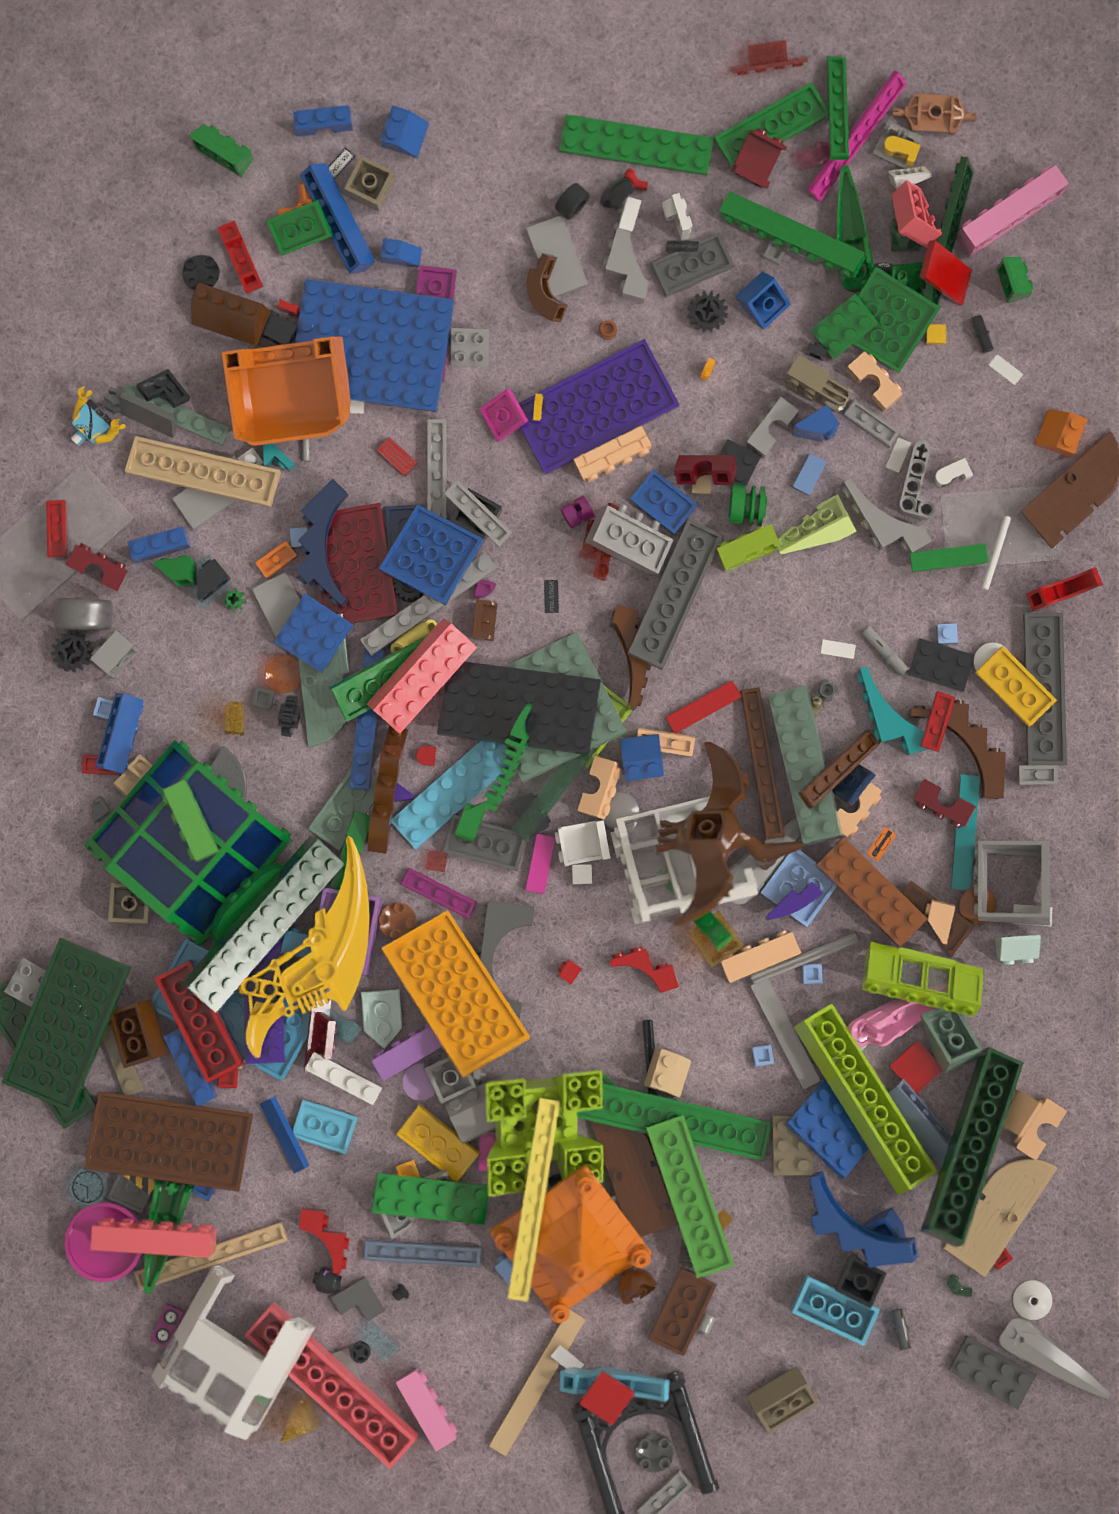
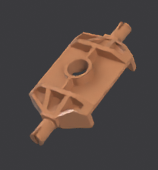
(920, 118)

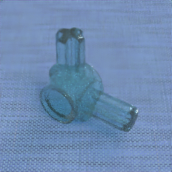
(347, 1029)

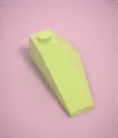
(824, 526)

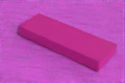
(540, 863)

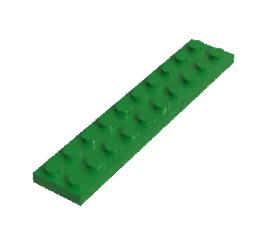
(706, 1125)

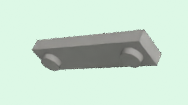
(478, 513)

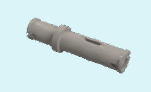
(888, 654)

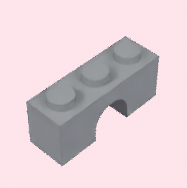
(780, 413)

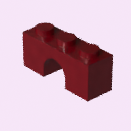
(691, 467)
(82, 557)
(959, 813)

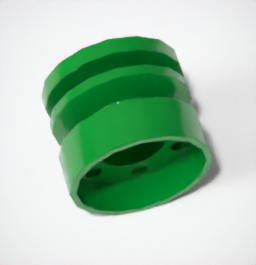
(747, 504)

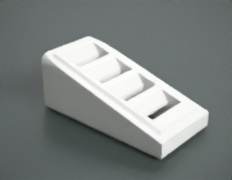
(913, 175)

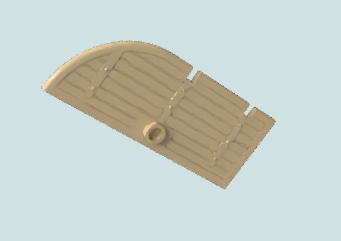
(1008, 1200)

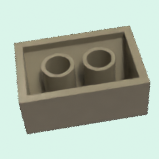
(782, 1399)

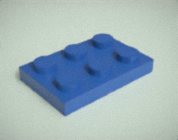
(663, 502)

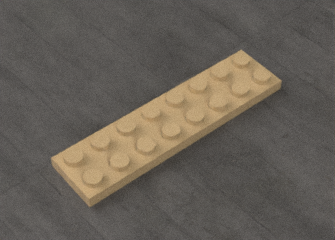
(203, 471)

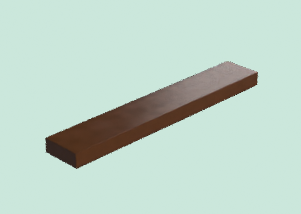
(838, 769)

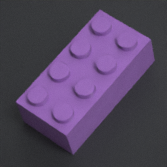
(406, 1052)

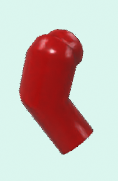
(638, 184)

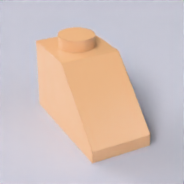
(940, 917)

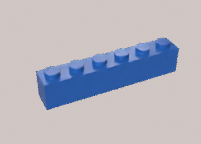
(344, 228)

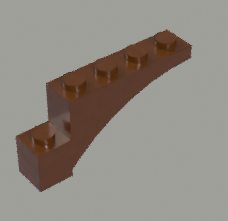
(623, 623)

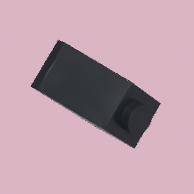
(210, 579)

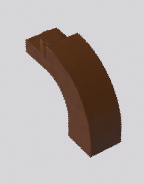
(539, 290)

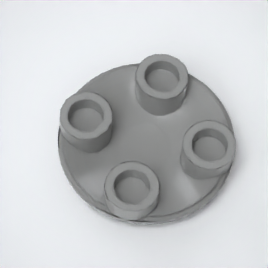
(621, 806)

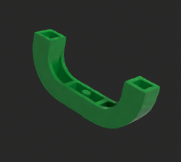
(241, 898)

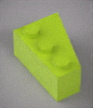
(748, 547)

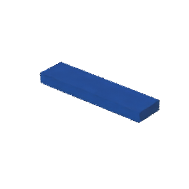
(284, 1134)

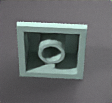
(1018, 948)

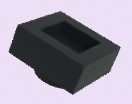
(816, 351)

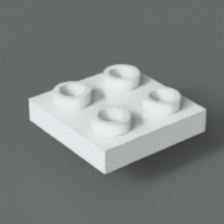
(675, 210)

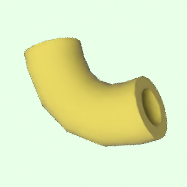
(413, 634)

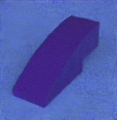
(794, 902)

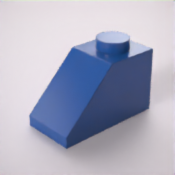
(400, 253)

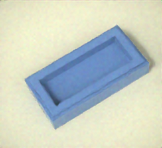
(809, 474)

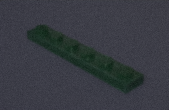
(549, 796)

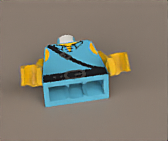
(92, 421)

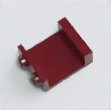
(757, 157)

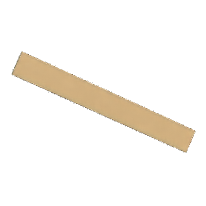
(224, 1252)
(535, 1385)

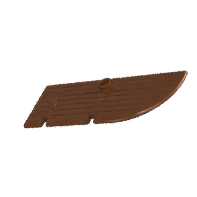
(1070, 496)
(634, 1180)

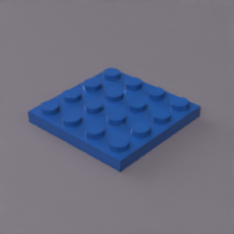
(431, 554)
(828, 1130)

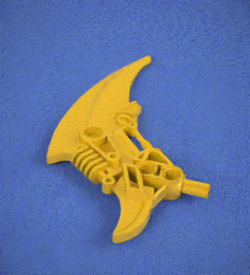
(334, 964)

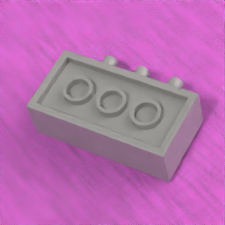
(629, 539)

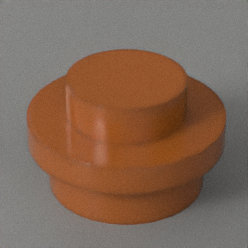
(607, 330)

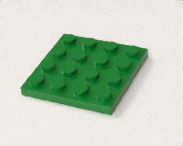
(901, 318)

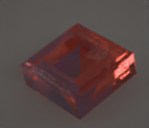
(436, 861)

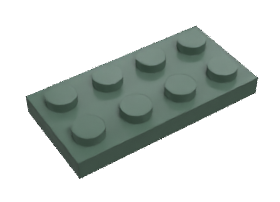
(336, 814)

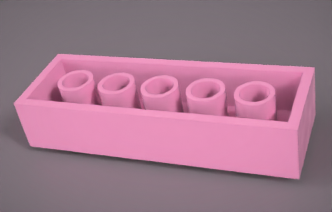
(1012, 210)

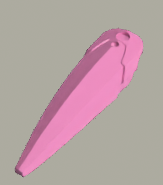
(886, 1022)

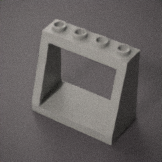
(1015, 848)

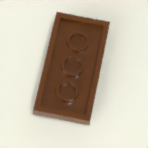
(682, 1311)

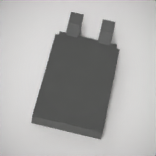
(141, 411)

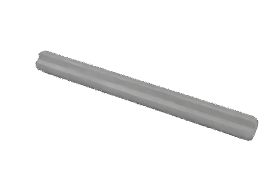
(804, 958)

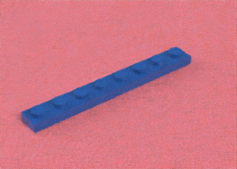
(364, 738)

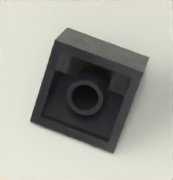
(860, 1281)

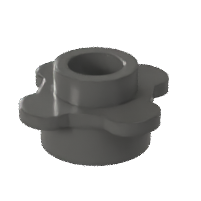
(825, 684)

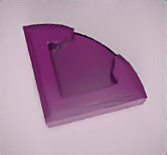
(484, 588)

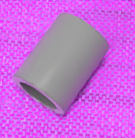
(706, 1322)

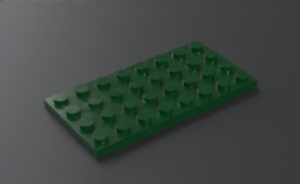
(66, 1024)

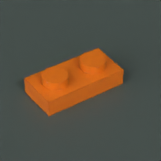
(276, 559)

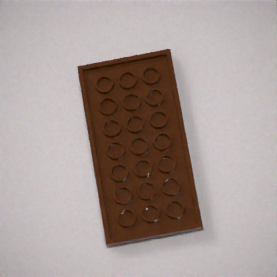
(168, 1141)

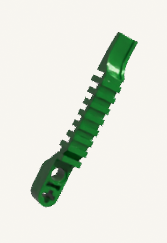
(474, 814)

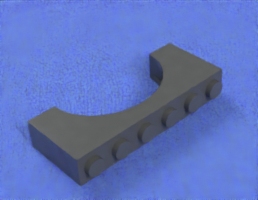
(499, 921)

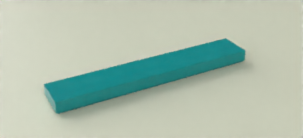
(965, 837)

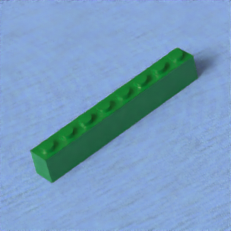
(792, 235)

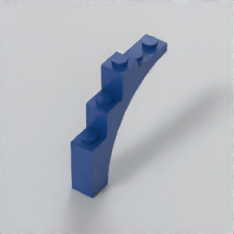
(832, 1218)

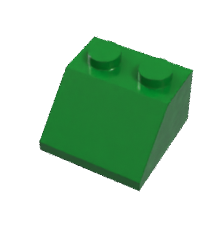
(1014, 279)

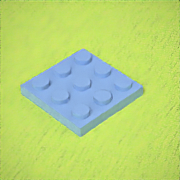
(795, 874)

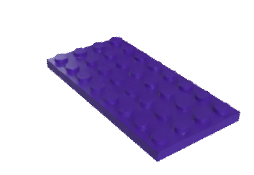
(597, 406)

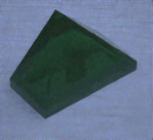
(901, 243)

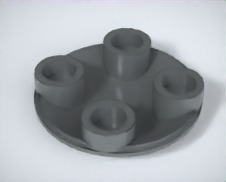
(654, 1452)

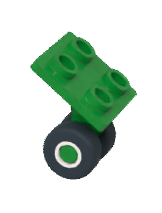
(906, 273)

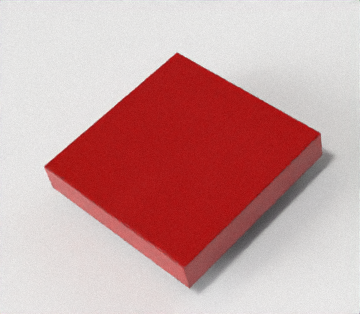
(916, 1066)
(607, 1397)

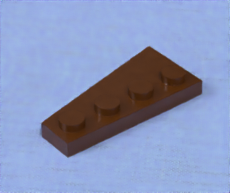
(959, 927)

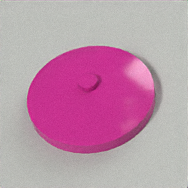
(97, 1264)

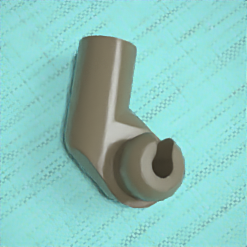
(817, 705)

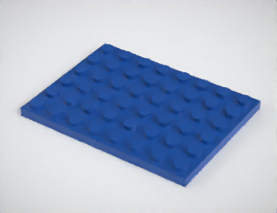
(389, 340)

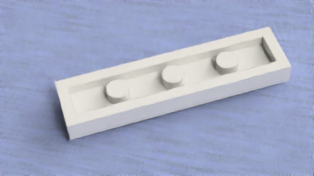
(343, 1078)

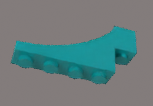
(886, 721)

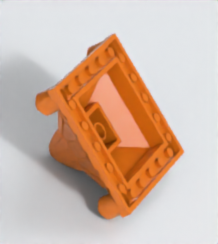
(579, 1242)

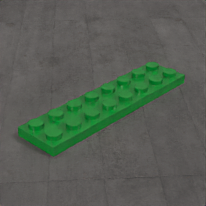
(636, 145)

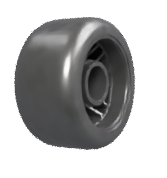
(83, 613)

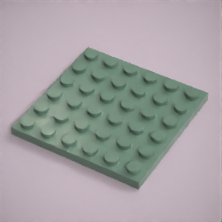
(568, 658)

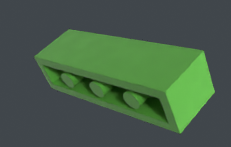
(191, 821)

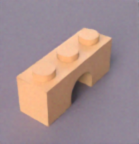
(866, 367)
(598, 804)
(848, 821)
(1030, 1143)

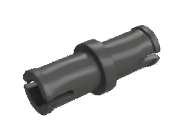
(901, 1329)

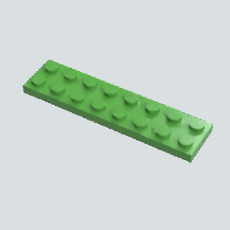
(690, 1196)

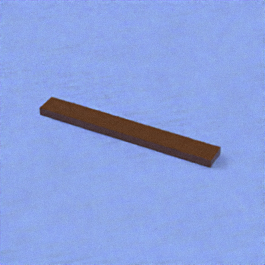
(762, 763)

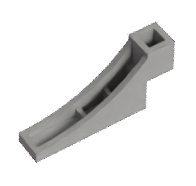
(623, 264)
(884, 528)

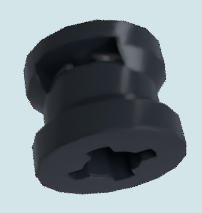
(360, 1352)

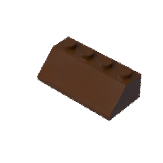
(228, 314)

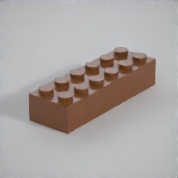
(871, 892)

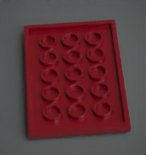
(354, 556)

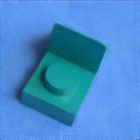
(272, 453)

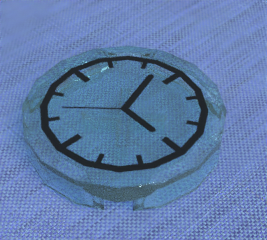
(88, 1187)

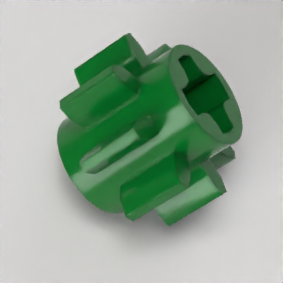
(237, 603)

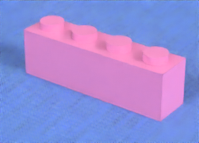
(426, 1409)

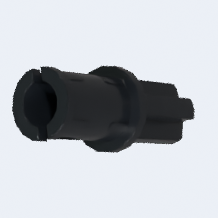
(982, 333)

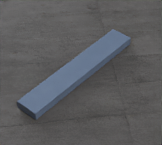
(422, 1253)

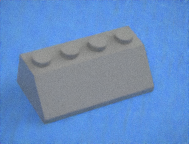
(469, 1111)

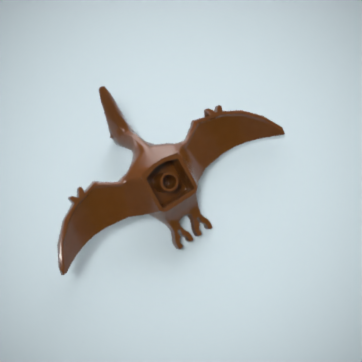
(715, 834)

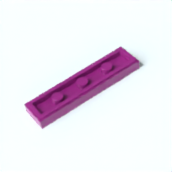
(438, 893)

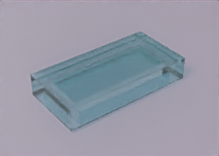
(379, 1341)

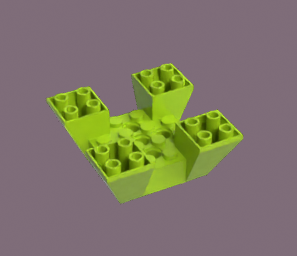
(513, 1102)

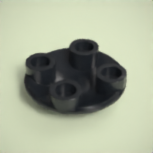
(616, 193)
(201, 270)

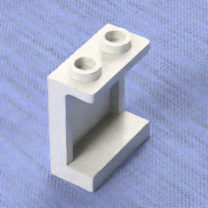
(582, 842)

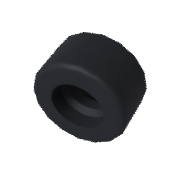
(572, 201)

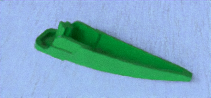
(852, 229)
(167, 1205)

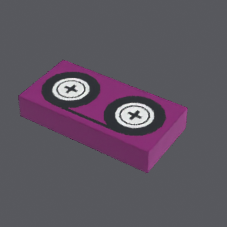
(167, 1325)

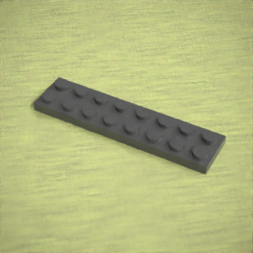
(674, 594)
(1046, 663)

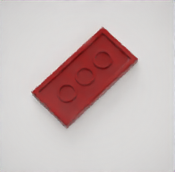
(946, 272)

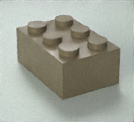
(789, 1153)

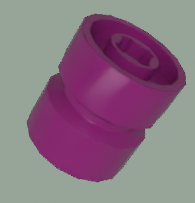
(570, 513)

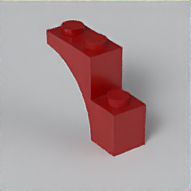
(1064, 589)
(664, 975)
(336, 1242)

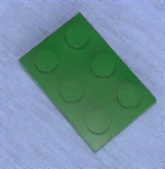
(299, 227)
(844, 326)

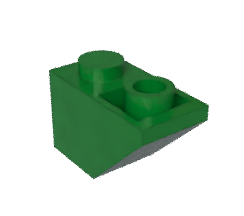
(178, 570)

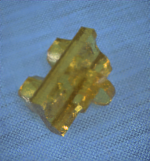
(234, 718)

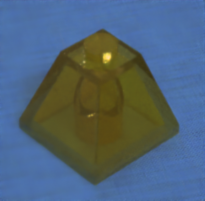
(301, 1421)

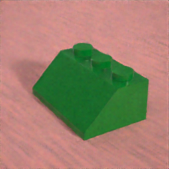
(221, 149)

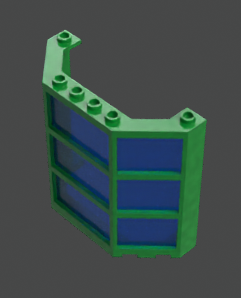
(152, 860)

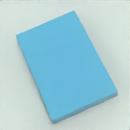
(324, 1126)

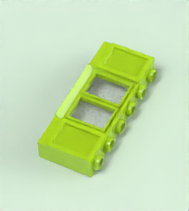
(923, 979)

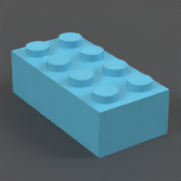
(833, 1311)

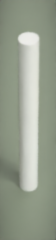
(995, 553)

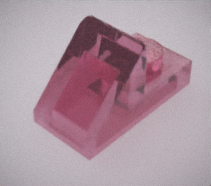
(813, 156)

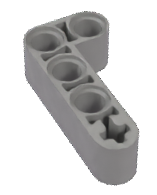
(917, 480)

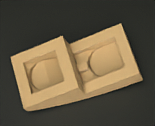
(132, 775)

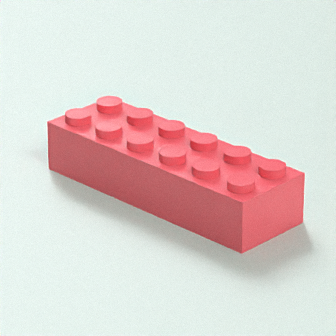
(421, 675)
(153, 1237)

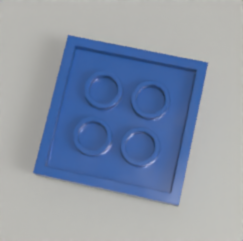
(313, 633)

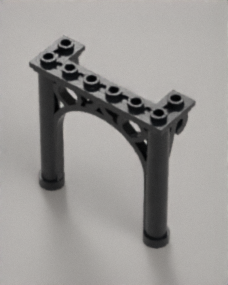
(686, 1423)

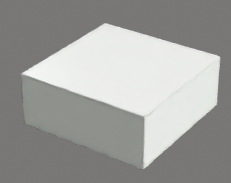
(582, 874)

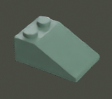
(950, 1038)

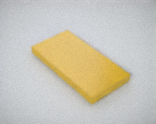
(1015, 686)
(437, 1143)

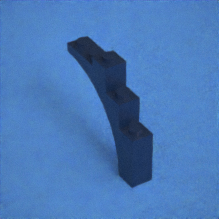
(321, 512)

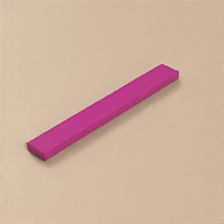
(858, 134)

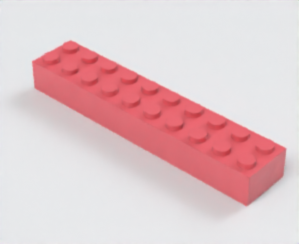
(339, 1391)

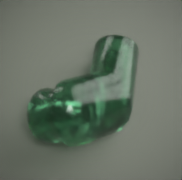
(956, 1288)

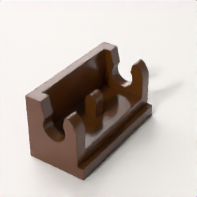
(484, 620)

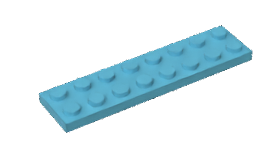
(450, 792)

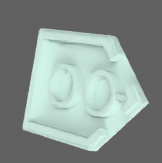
(382, 1015)

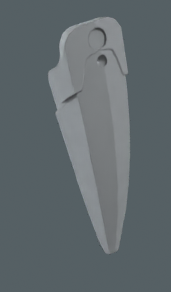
(791, 832)
(1041, 1352)

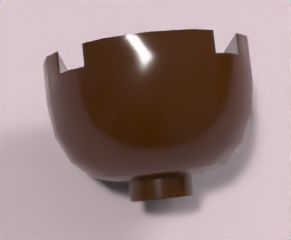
(635, 1284)

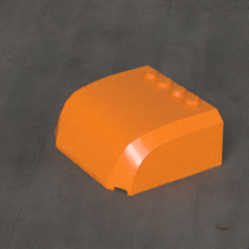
(287, 391)

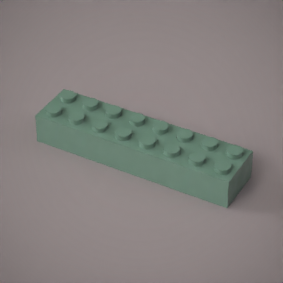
(803, 762)

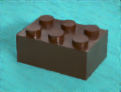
(137, 1033)

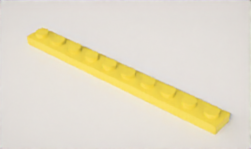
(533, 1200)

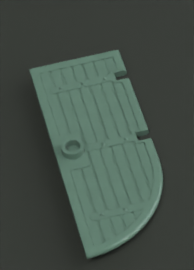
(320, 708)

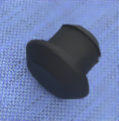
(400, 1292)

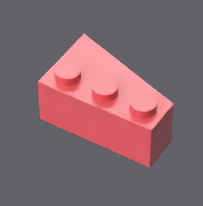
(912, 214)

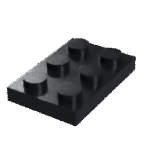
(941, 665)

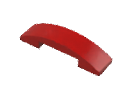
(240, 257)

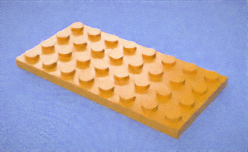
(455, 994)

